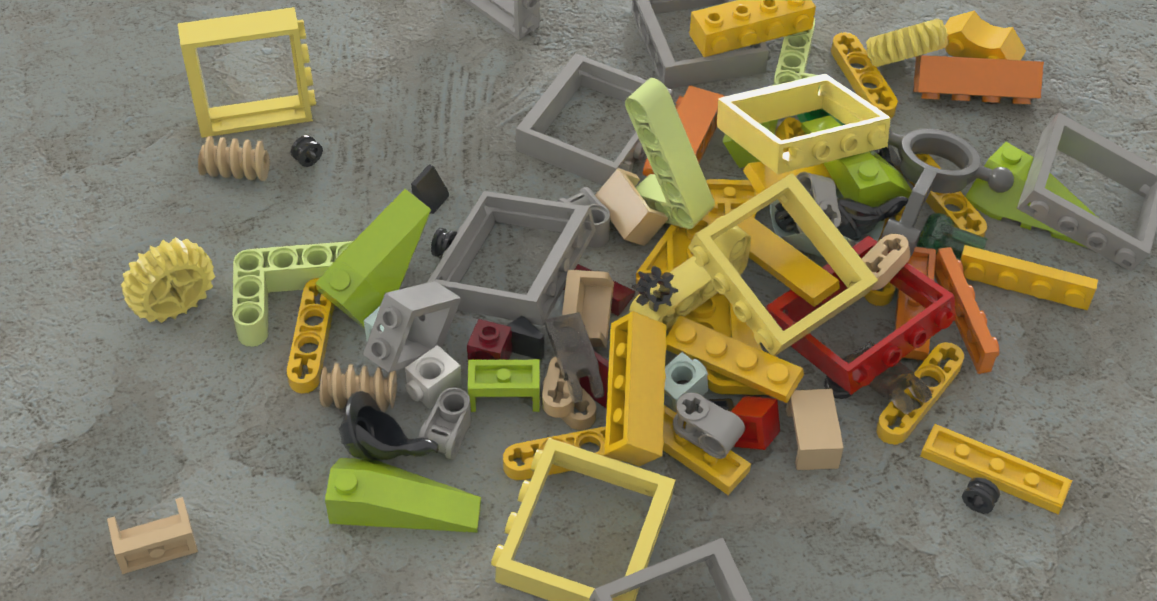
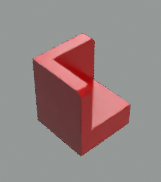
(760, 422)

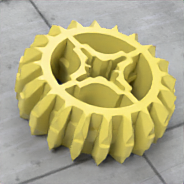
(907, 42)
(167, 280)

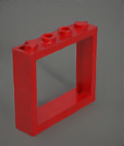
(860, 372)

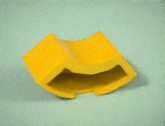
(976, 38)

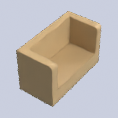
(628, 209)
(591, 296)
(816, 429)
(153, 541)

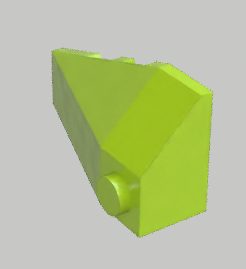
(864, 175)
(1005, 204)
(375, 259)

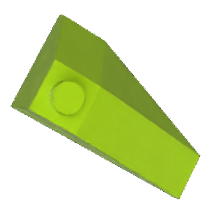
(395, 498)

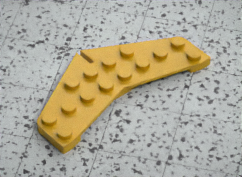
(717, 311)

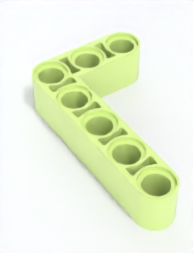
(677, 181)
(273, 270)

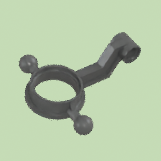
(934, 179)

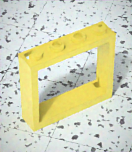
(257, 113)
(863, 130)
(819, 231)
(597, 466)

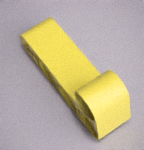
(694, 282)

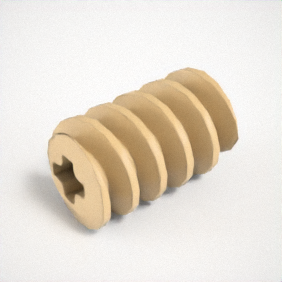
(233, 159)
(340, 386)

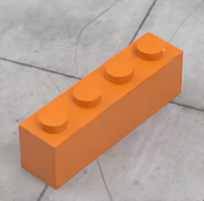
(978, 77)
(699, 118)

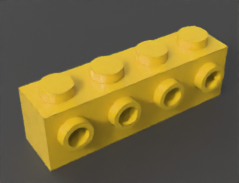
(748, 23)
(636, 389)

